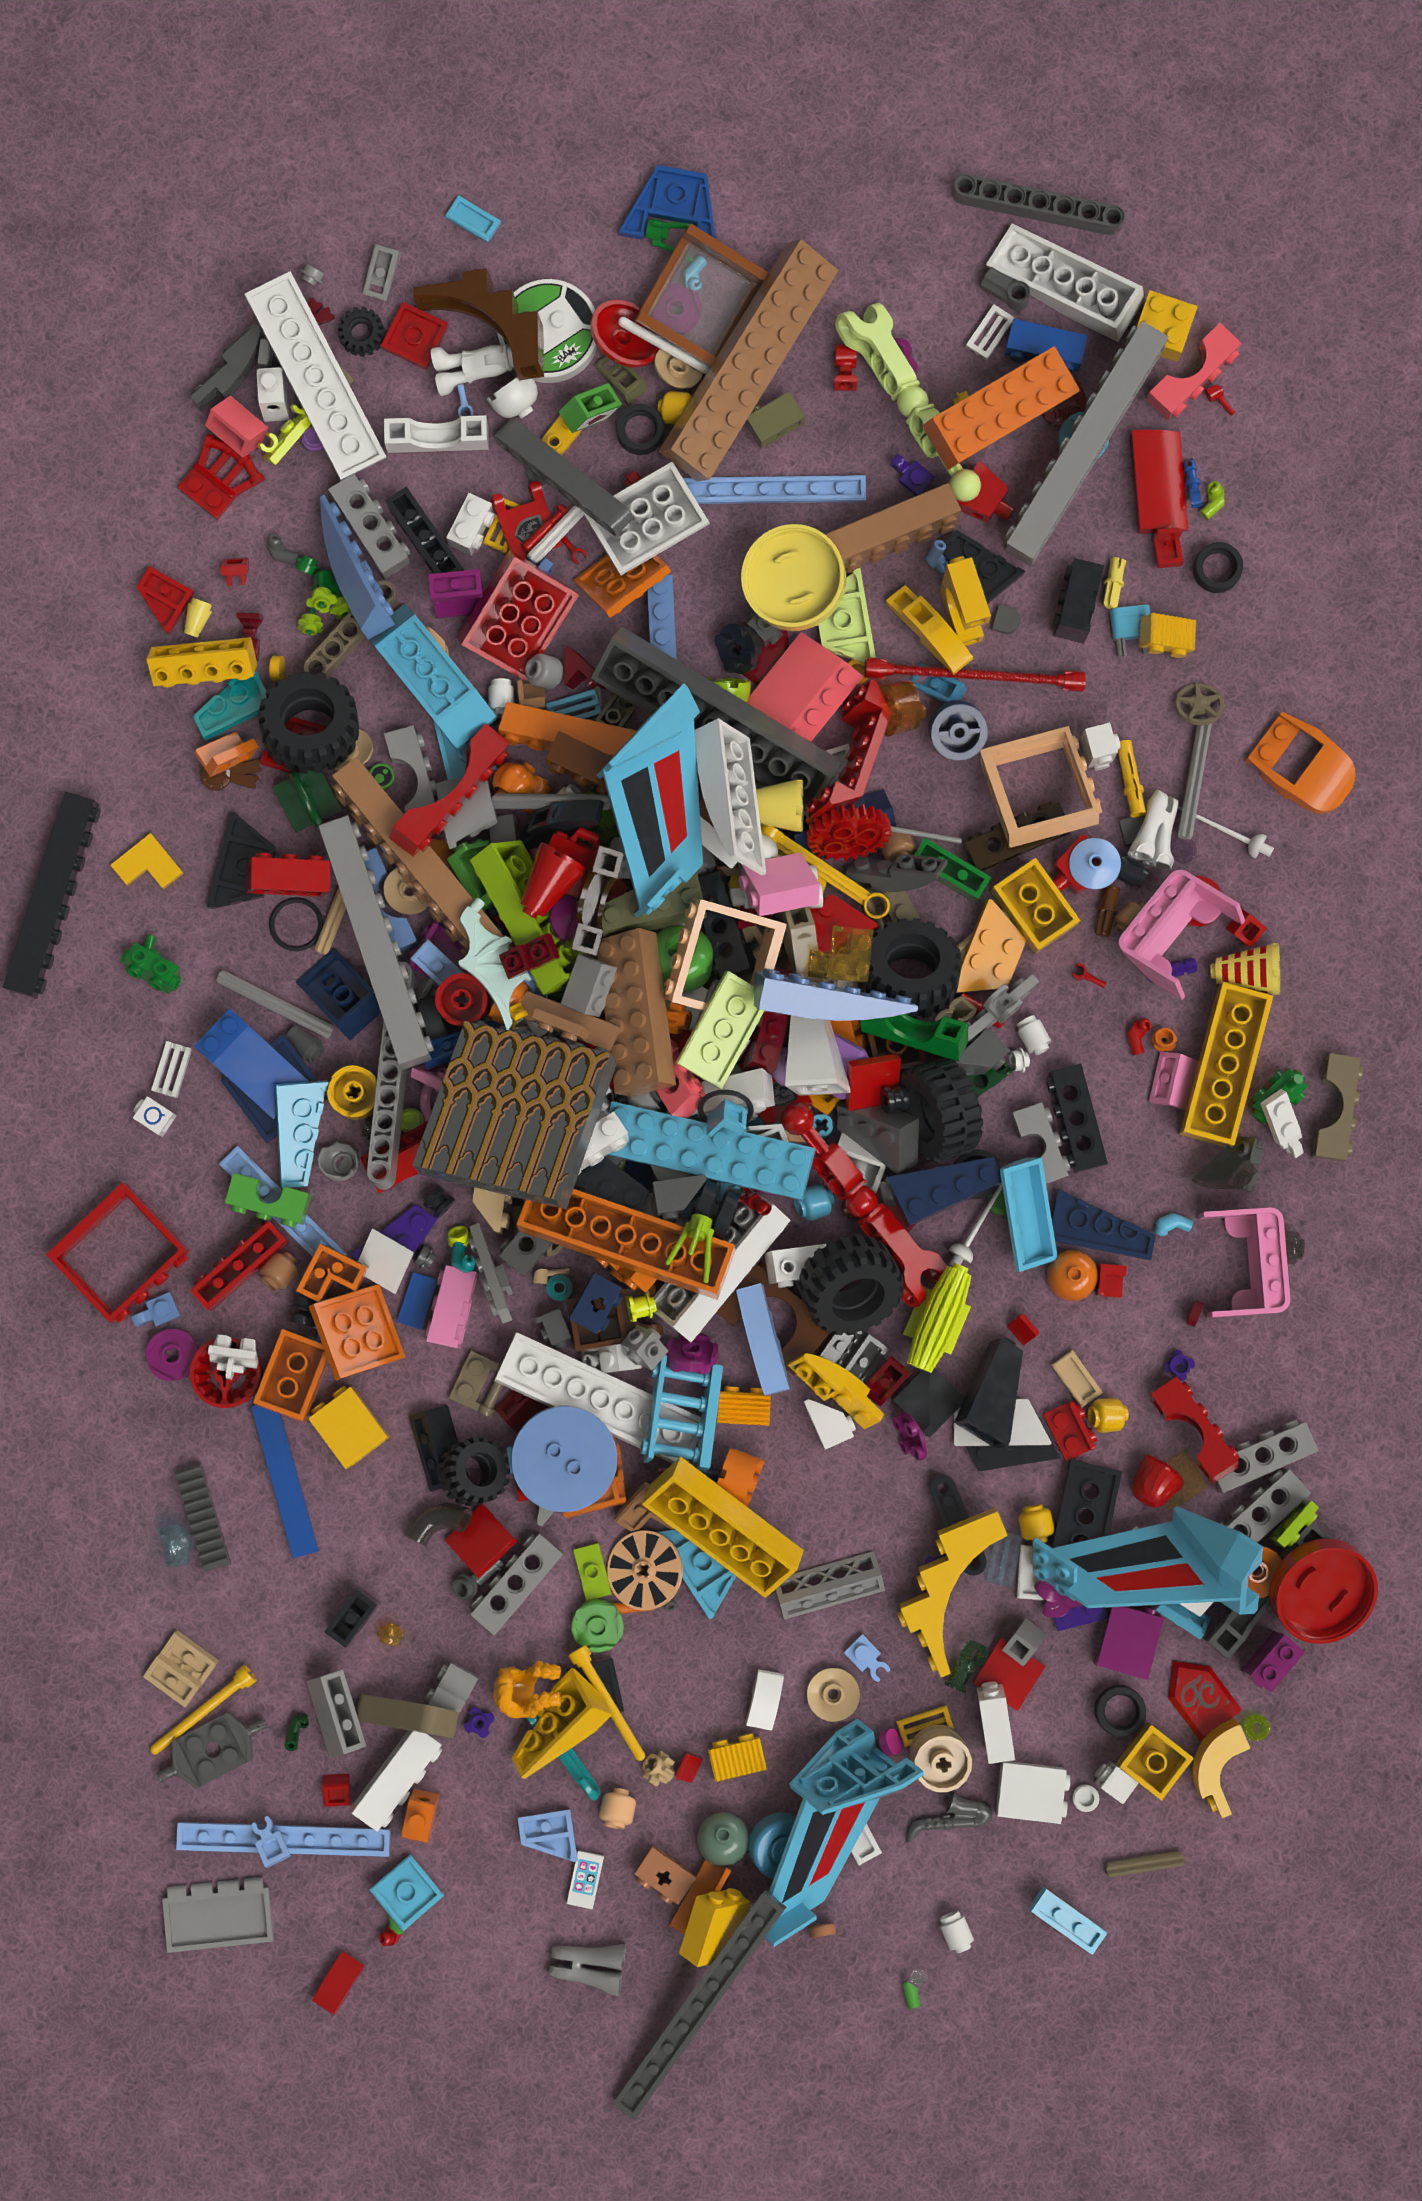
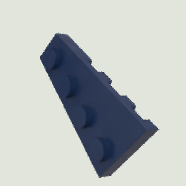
(1092, 1228)

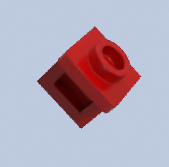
(1167, 547)

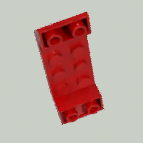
(869, 715)

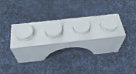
(457, 435)

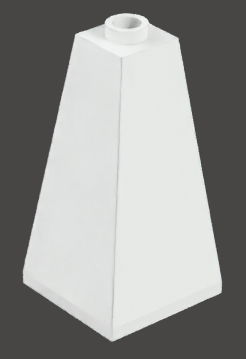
(814, 1059)

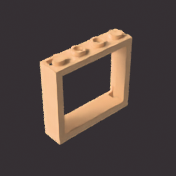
(1028, 747)
(688, 938)

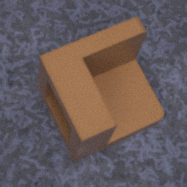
(531, 695)

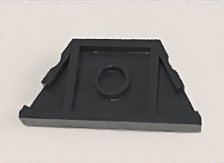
(239, 846)

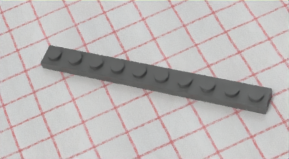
(699, 2004)

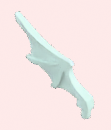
(485, 963)

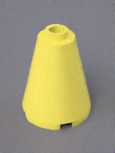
(782, 805)

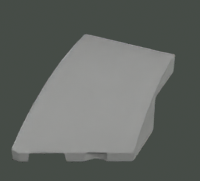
(473, 817)

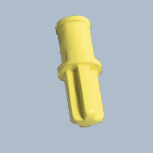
(1114, 583)

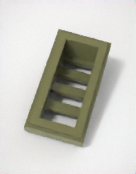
(629, 390)

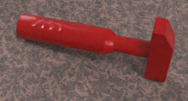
(536, 537)

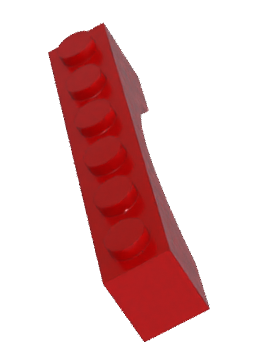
(419, 824)

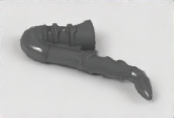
(966, 1814)

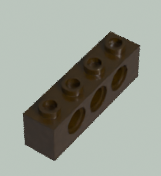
(984, 859)

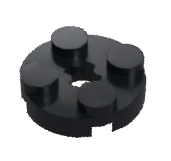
(727, 642)

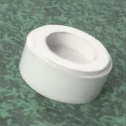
(1085, 1798)

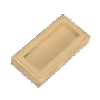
(1076, 1378)

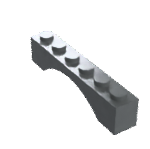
(1235, 1628)

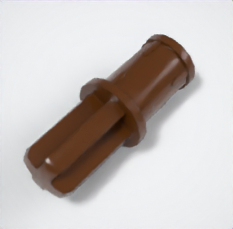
(1107, 911)

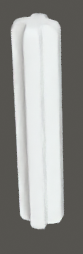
(555, 535)

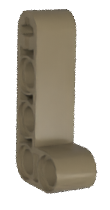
(407, 1716)

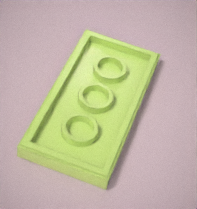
(721, 1031)

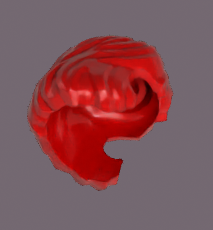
(1155, 1482)

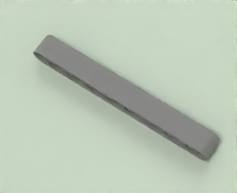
(386, 1112)

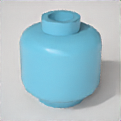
(815, 1204)

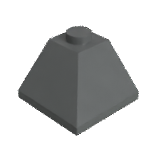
(983, 1054)

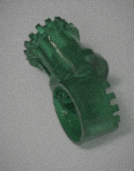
(966, 1665)

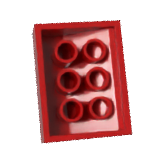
(517, 615)

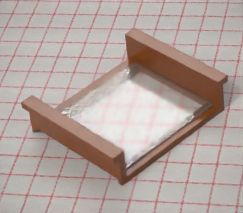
(700, 295)

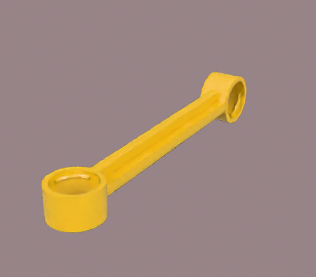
(826, 871)

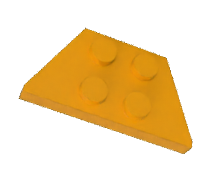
(991, 951)

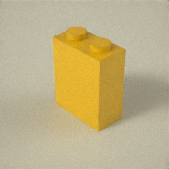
(348, 1426)
(712, 1925)

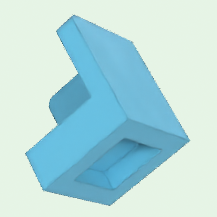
(728, 1116)

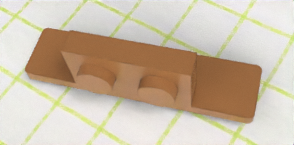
(569, 1022)

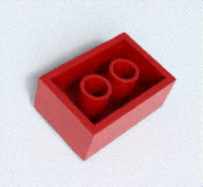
(287, 875)

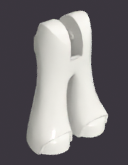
(1154, 836)

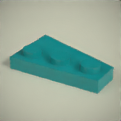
(231, 707)

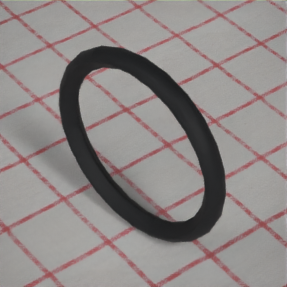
(272, 923)
(725, 1092)

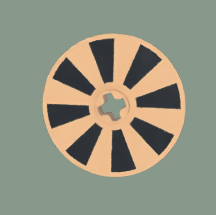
(664, 1570)

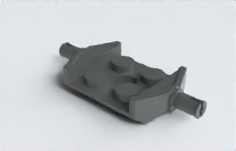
(190, 1752)

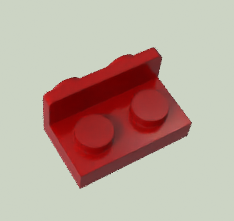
(1070, 1431)

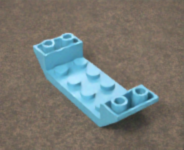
(433, 677)

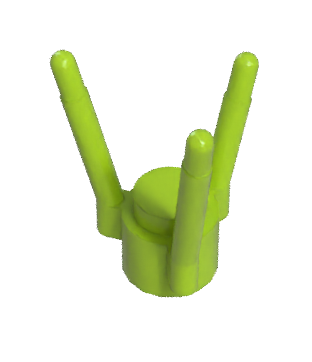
(698, 1229)

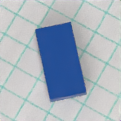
(417, 1301)

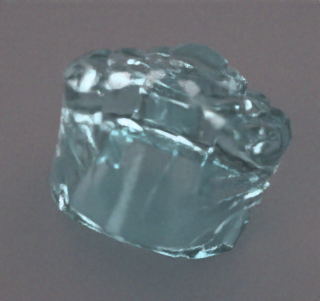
(177, 1544)

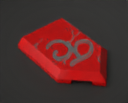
(1201, 1698)

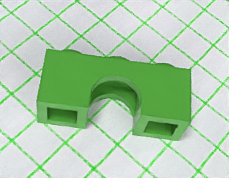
(245, 1195)

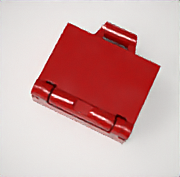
(575, 849)

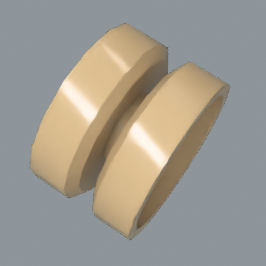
(955, 1761)

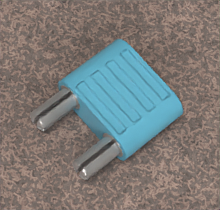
(1126, 625)

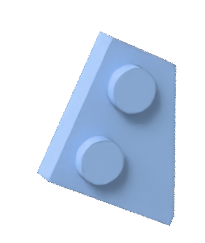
(550, 1834)

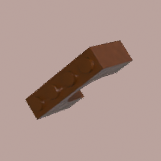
(806, 1335)

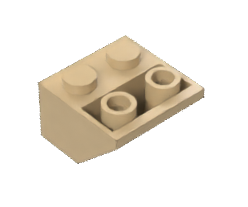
(493, 1208)

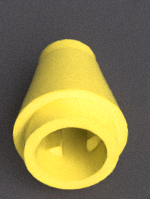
(196, 617)

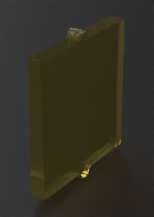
(1193, 1483)

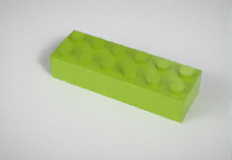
(504, 873)

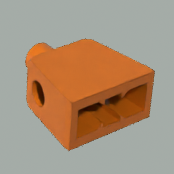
(420, 1816)

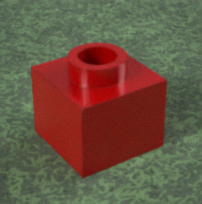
(1249, 931)

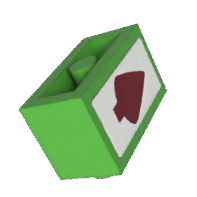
(590, 408)

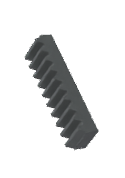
(202, 1517)

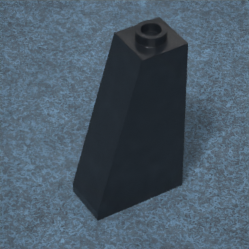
(993, 1394)

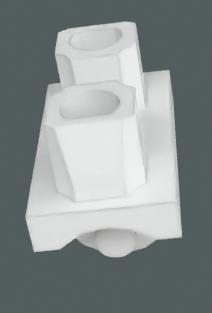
(232, 1359)

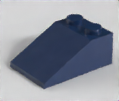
(341, 993)

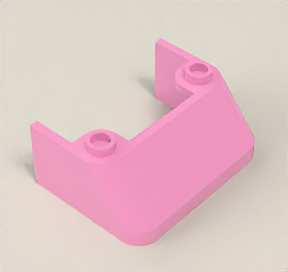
(1164, 918)
(1266, 1260)

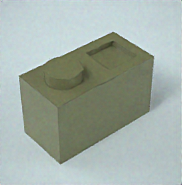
(775, 419)

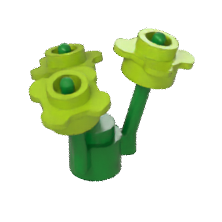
(321, 599)

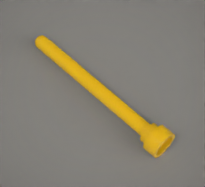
(582, 1659)
(241, 1680)

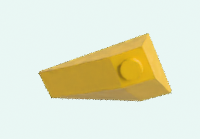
(563, 1726)

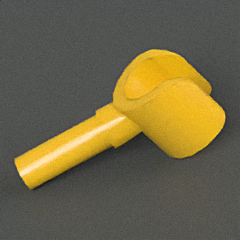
(517, 1013)

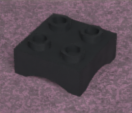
(929, 1400)

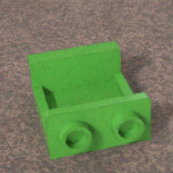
(465, 871)

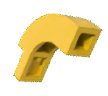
(1209, 1760)

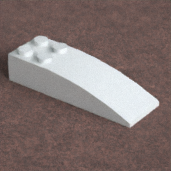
(1068, 282)
(730, 791)

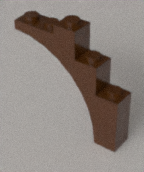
(498, 309)

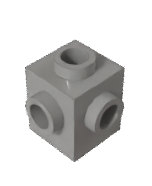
(644, 1347)

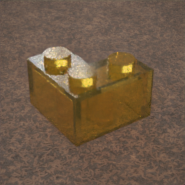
(848, 956)

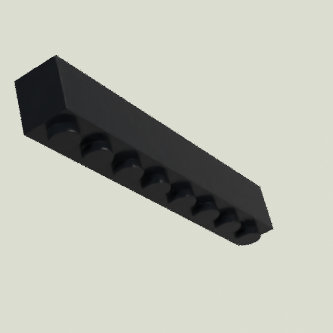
(51, 895)

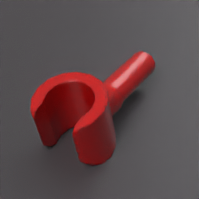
(1216, 392)
(573, 550)
(1087, 976)

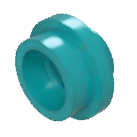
(567, 1287)

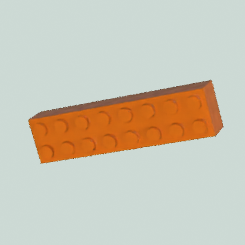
(628, 1240)

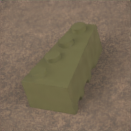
(619, 912)

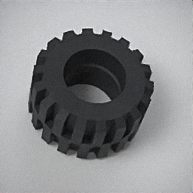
(455, 1477)

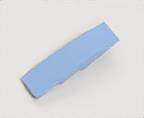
(763, 1339)

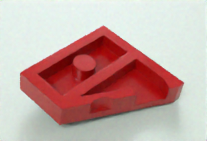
(164, 597)

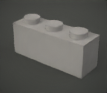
(336, 1713)

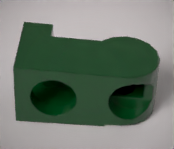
(986, 1081)

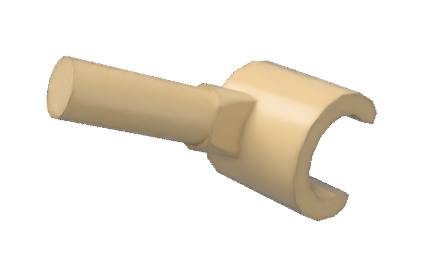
(541, 1275)

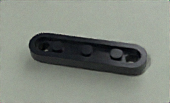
(953, 1511)

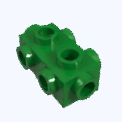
(149, 965)
(1289, 1081)

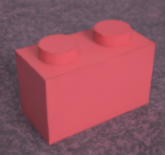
(236, 426)

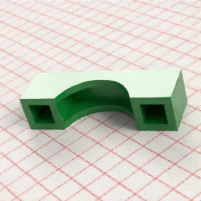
(943, 1037)

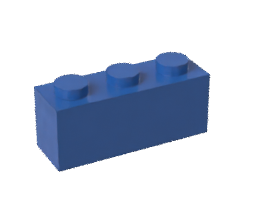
(1032, 339)

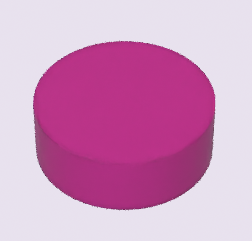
(890, 1742)

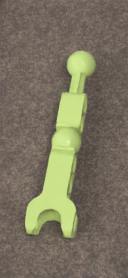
(898, 379)

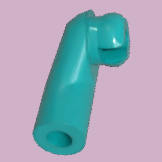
(460, 1260)

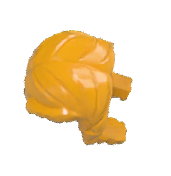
(515, 1690)

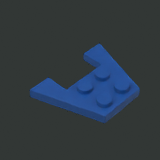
(671, 196)

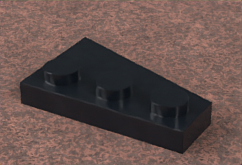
(992, 569)
(612, 1184)
(1012, 1455)

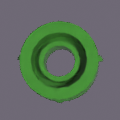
(701, 962)

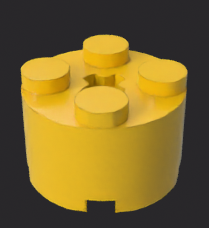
(341, 1087)

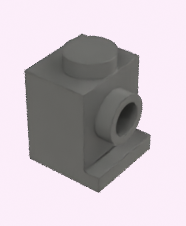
(554, 1329)

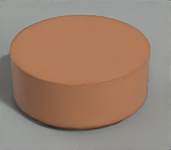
(822, 1930)

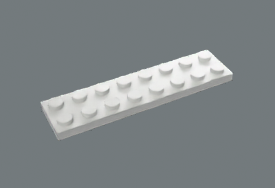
(315, 375)
(564, 1381)

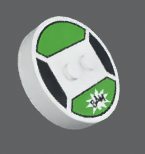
(566, 326)

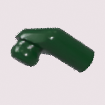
(293, 1732)

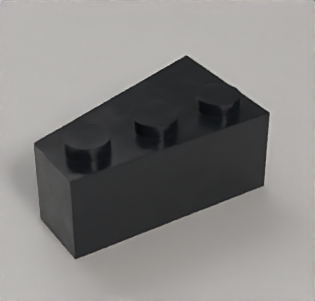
(1078, 600)

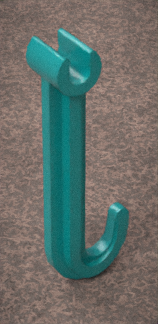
(577, 1770)

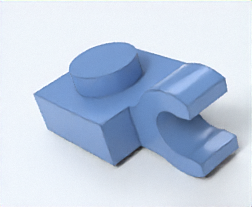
(160, 1311)

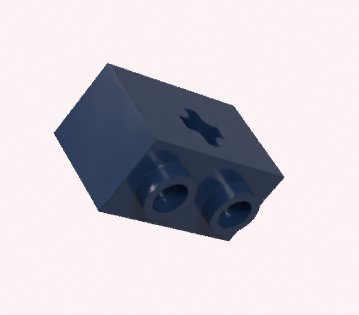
(595, 1288)

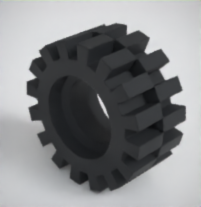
(361, 317)

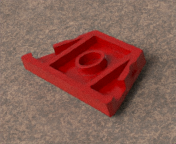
(835, 913)

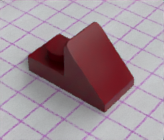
(578, 669)
(886, 1380)

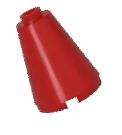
(549, 880)

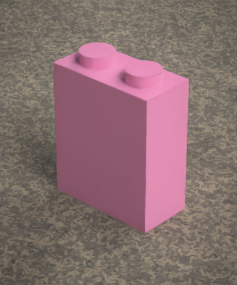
(784, 887)

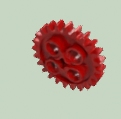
(849, 832)

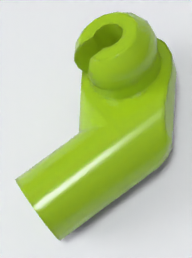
(1215, 500)

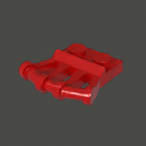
(209, 490)

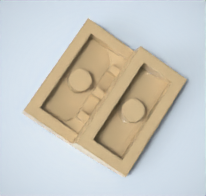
(181, 1668)

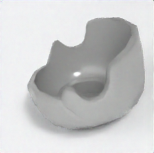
(328, 1159)

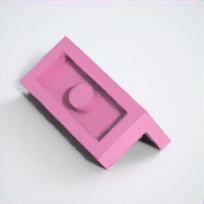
(1173, 1080)

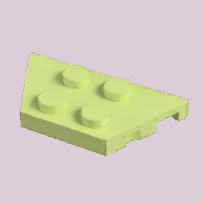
(848, 628)

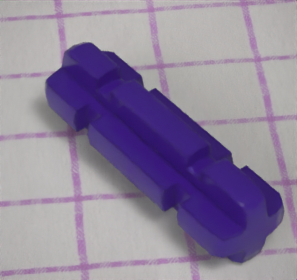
(1179, 968)

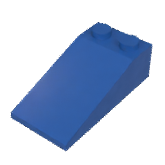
(247, 1060)

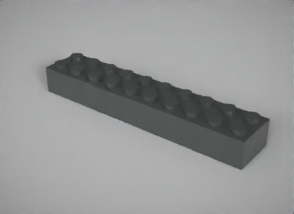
(651, 677)

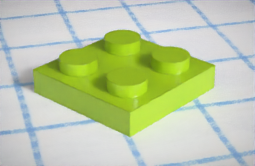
(1288, 1530)

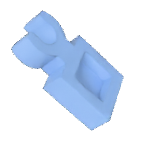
(864, 1655)
(272, 1845)

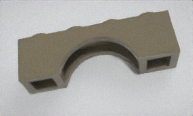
(1342, 1076)

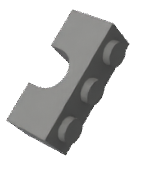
(1035, 1122)

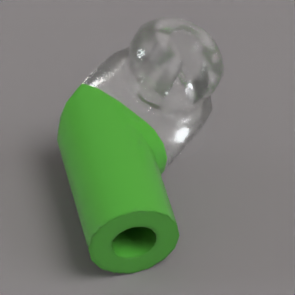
(912, 1985)

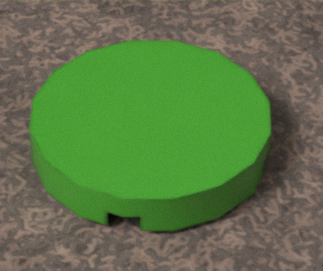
(597, 1625)

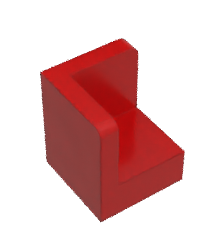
(1110, 1280)

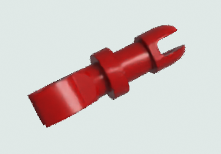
(755, 1202)

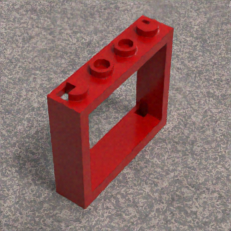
(88, 1224)

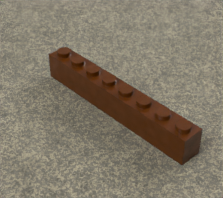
(584, 763)

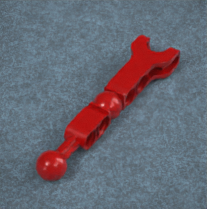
(862, 1202)

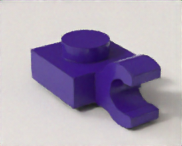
(913, 477)

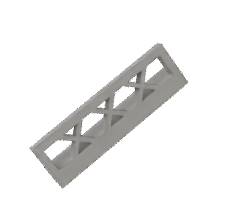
(830, 1589)

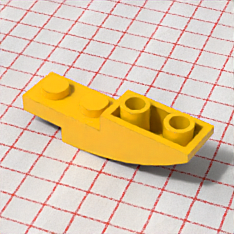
(931, 628)
(834, 1381)

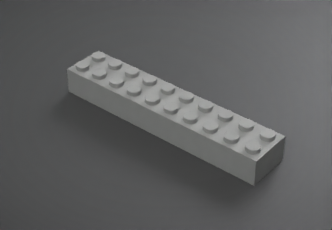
(1088, 440)

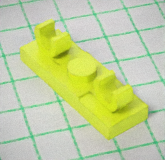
(290, 434)

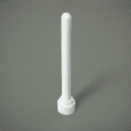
(663, 344)

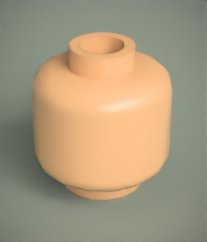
(617, 1809)

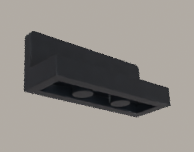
(433, 1435)

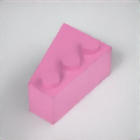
(451, 1307)

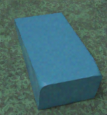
(941, 688)

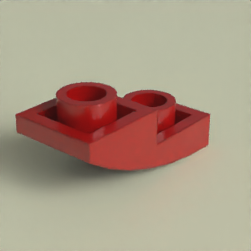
(338, 1983)

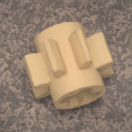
(658, 1768)

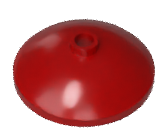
(616, 341)

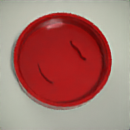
(1323, 1591)

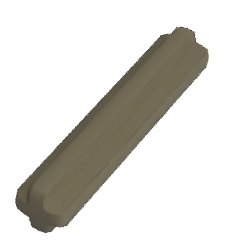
(1144, 1864)

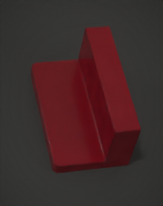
(518, 1409)

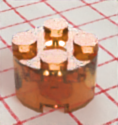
(904, 707)

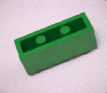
(958, 873)

